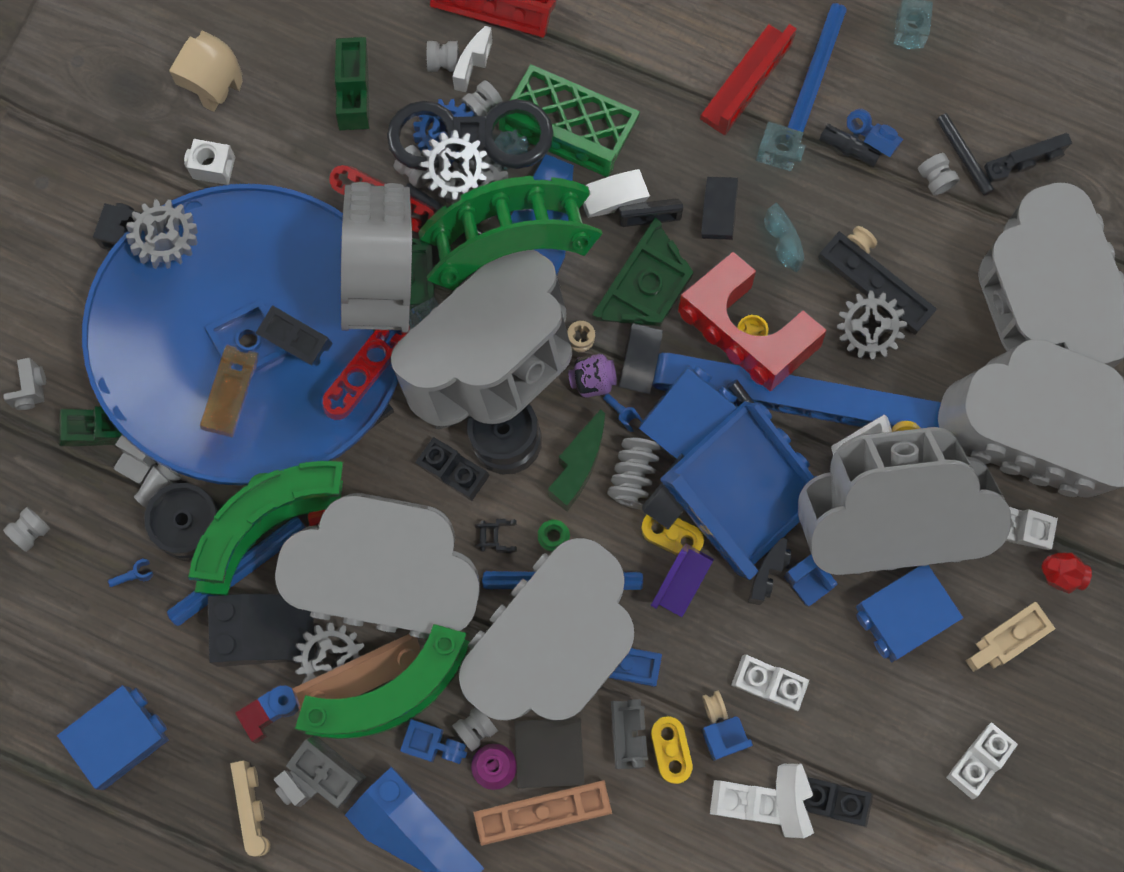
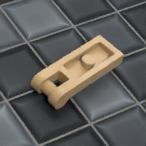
(249, 809)

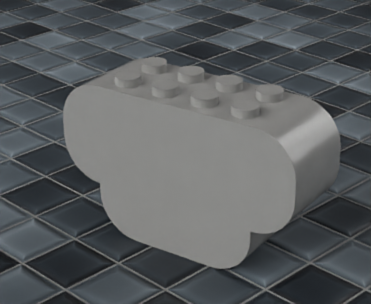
(376, 257)
(1056, 276)
(487, 344)
(1043, 418)
(902, 504)
(380, 566)
(553, 638)

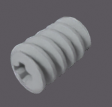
(632, 471)

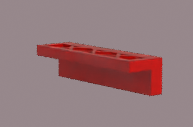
(520, 15)
(748, 78)

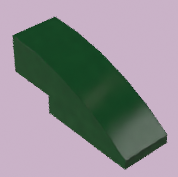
(352, 83)
(86, 428)
(578, 463)

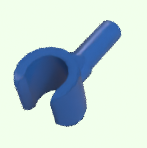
(625, 414)
(133, 574)

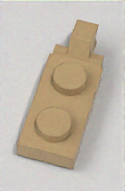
(1011, 637)

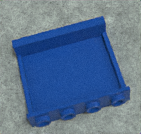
(741, 486)

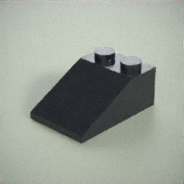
(256, 629)

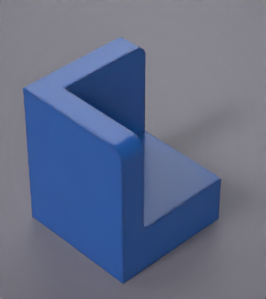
(810, 581)
(725, 738)

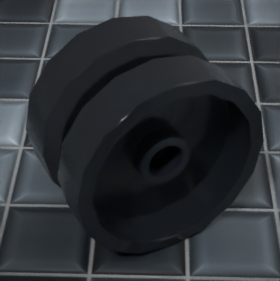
(507, 445)
(166, 516)

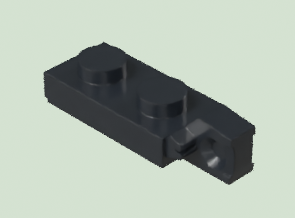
(1026, 157)

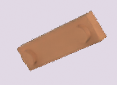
(362, 673)
(542, 812)

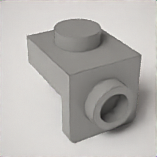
(31, 380)
(132, 462)
(293, 789)

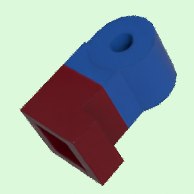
(266, 710)

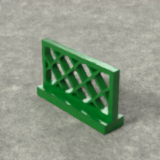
(583, 149)

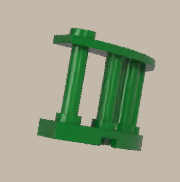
(500, 199)
(256, 511)
(394, 702)

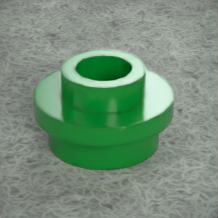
(546, 528)

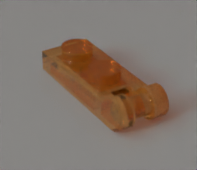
(228, 392)

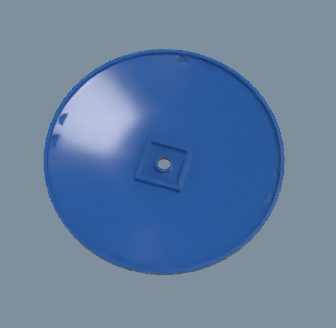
(162, 331)

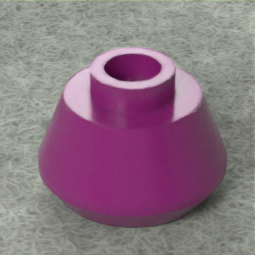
(503, 760)

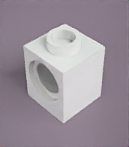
(219, 170)

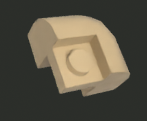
(207, 69)

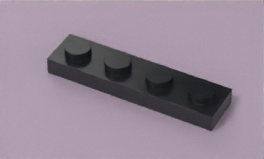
(870, 275)

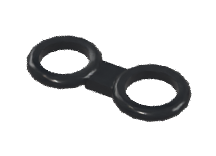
(478, 127)

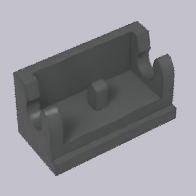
(325, 771)

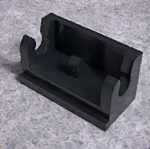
(293, 336)

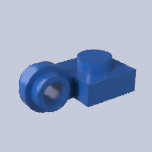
(879, 136)
(424, 741)

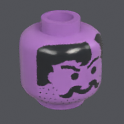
(593, 375)

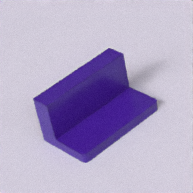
(683, 580)

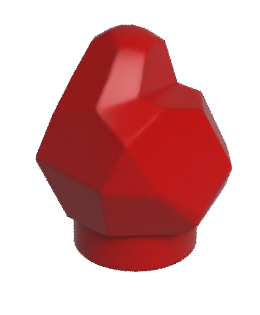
(1066, 572)

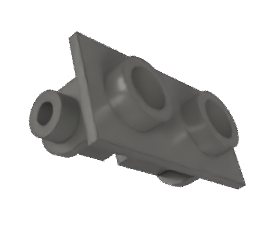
(629, 749)

